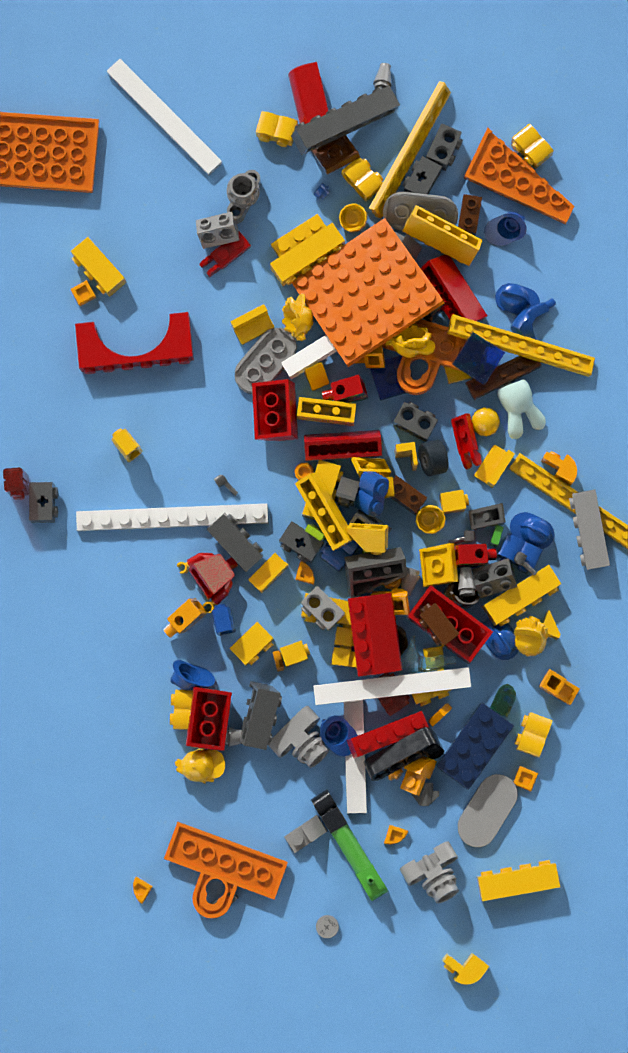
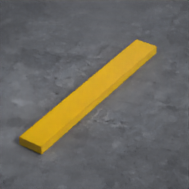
(410, 148)
(523, 346)
(562, 492)

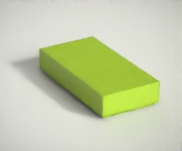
(315, 531)

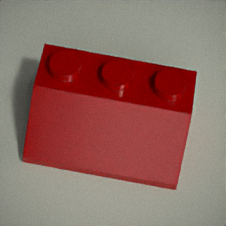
(275, 410)
(208, 719)

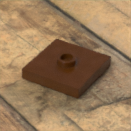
(336, 154)

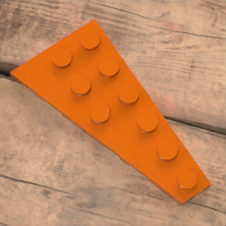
(510, 176)

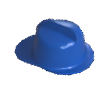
(505, 229)
(515, 298)
(532, 529)
(501, 641)
(189, 676)
(335, 733)

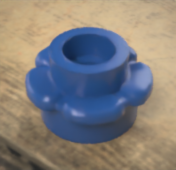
(321, 192)

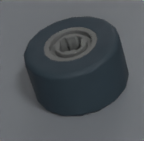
(433, 458)

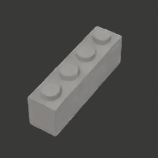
(590, 529)

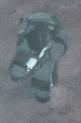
(415, 662)

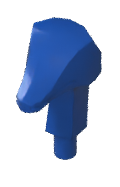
(524, 321)

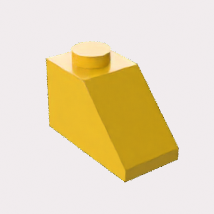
(370, 537)

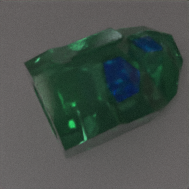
(504, 700)

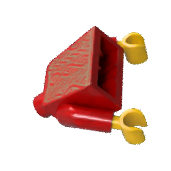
(212, 575)

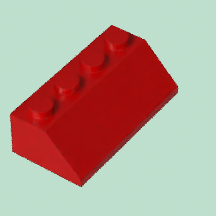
(471, 631)
(375, 634)

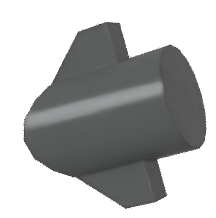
(427, 795)

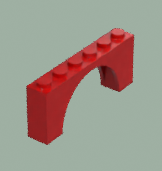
(173, 348)

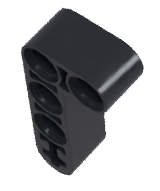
(404, 753)

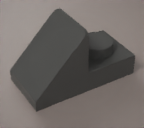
(487, 516)

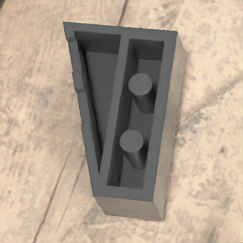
(369, 571)
(260, 716)

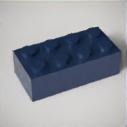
(474, 746)

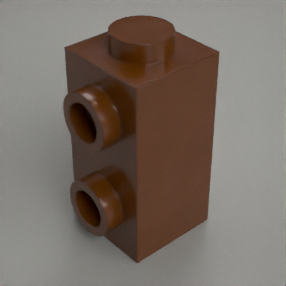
(469, 213)
(407, 495)
(439, 625)

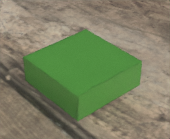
(496, 536)

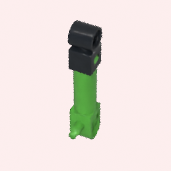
(349, 845)

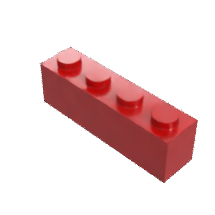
(386, 734)

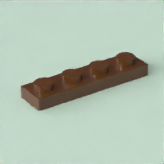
(502, 376)

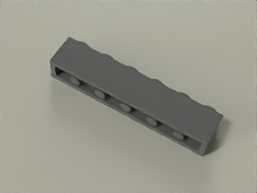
(345, 119)

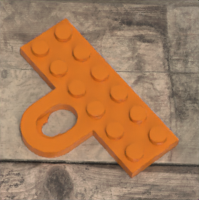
(446, 350)
(224, 861)

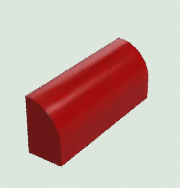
(308, 92)
(453, 289)
(342, 445)

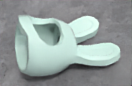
(518, 399)

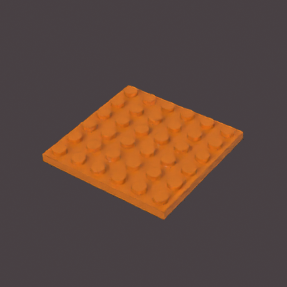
(367, 292)

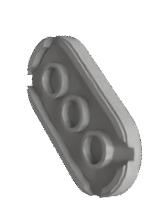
(401, 204)
(264, 358)
(487, 810)

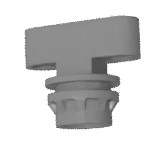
(243, 192)
(308, 747)
(439, 882)

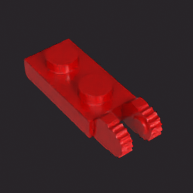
(225, 254)
(466, 441)

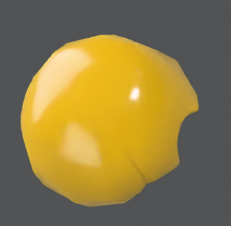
(353, 217)
(485, 421)
(430, 519)

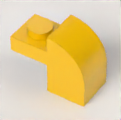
(469, 972)

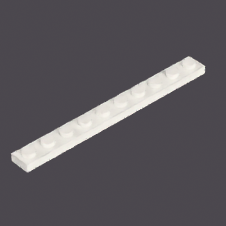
(169, 517)

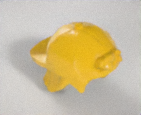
(297, 317)
(412, 342)
(530, 637)
(201, 765)

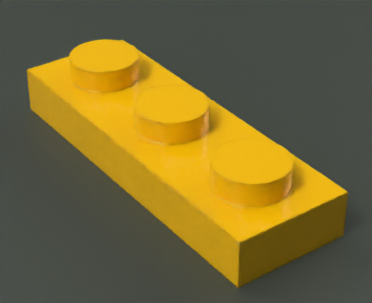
(298, 235)

